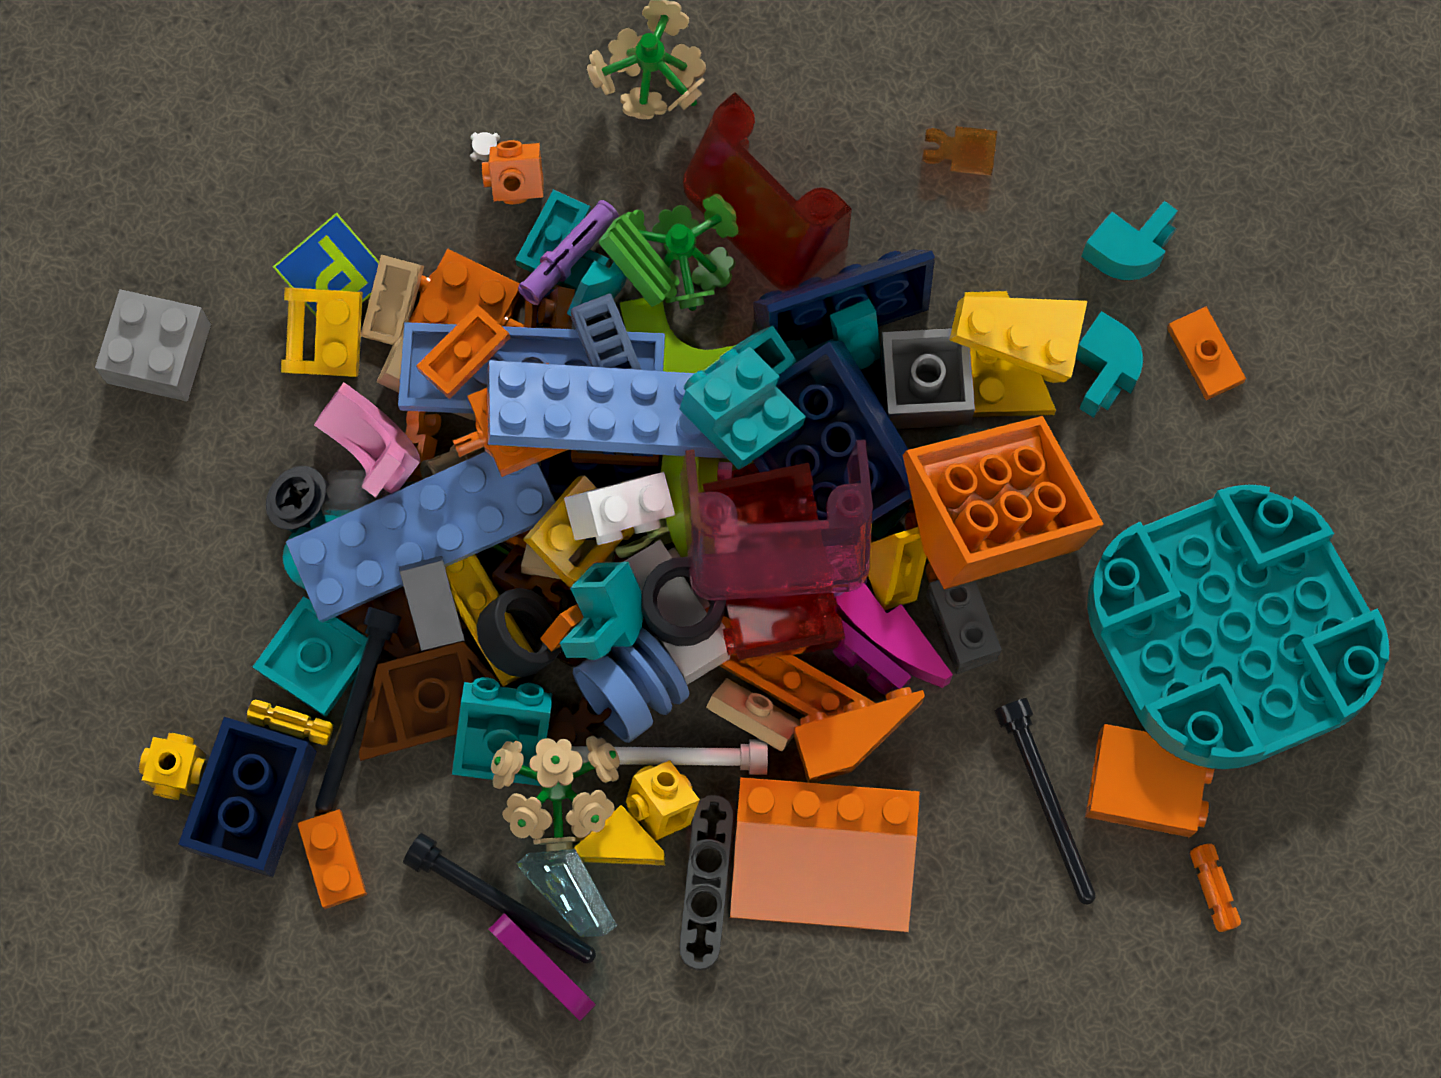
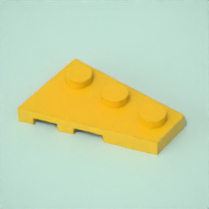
(1022, 331)
(1006, 387)

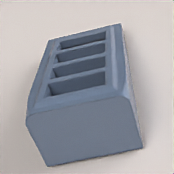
(594, 309)

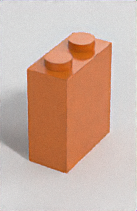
(1145, 784)

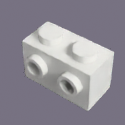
(620, 506)

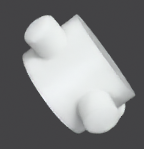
(481, 145)

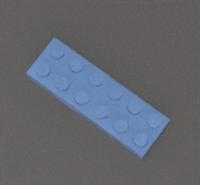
(524, 345)
(591, 409)
(438, 516)

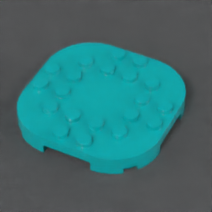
(1236, 628)

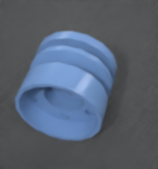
(636, 679)

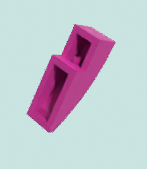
(893, 635)

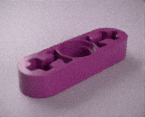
(542, 967)

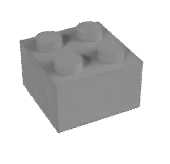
(153, 345)
(926, 379)

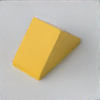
(897, 568)
(621, 843)

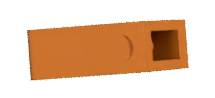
(843, 741)

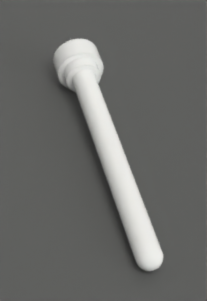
(749, 756)

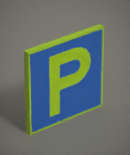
(330, 261)

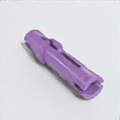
(556, 264)

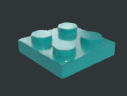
(312, 657)

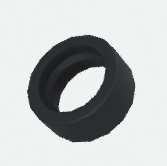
(661, 627)
(497, 641)

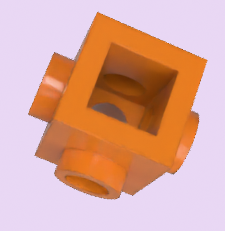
(514, 172)

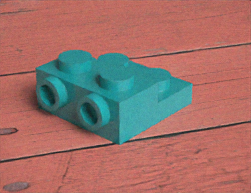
(740, 406)
(499, 715)

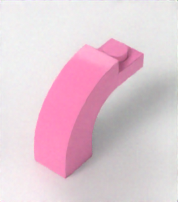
(371, 438)

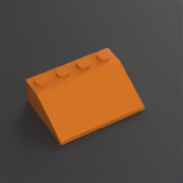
(997, 501)
(824, 854)

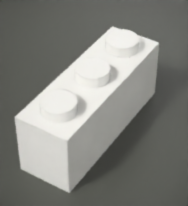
(681, 608)

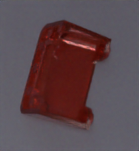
(776, 232)
(779, 623)

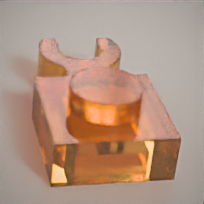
(969, 150)

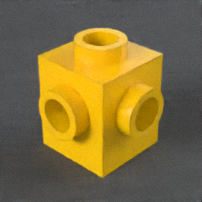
(185, 774)
(661, 800)

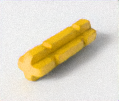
(289, 722)

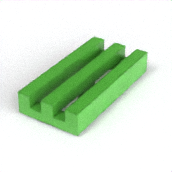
(637, 260)

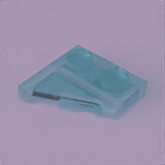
(569, 890)

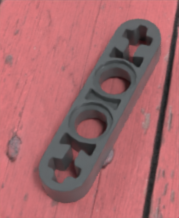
(702, 882)

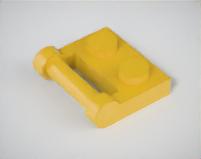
(336, 332)
(555, 541)

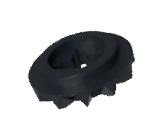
(283, 496)

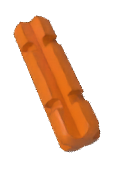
(1215, 887)

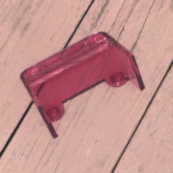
(778, 557)

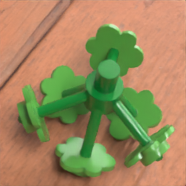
(679, 239)

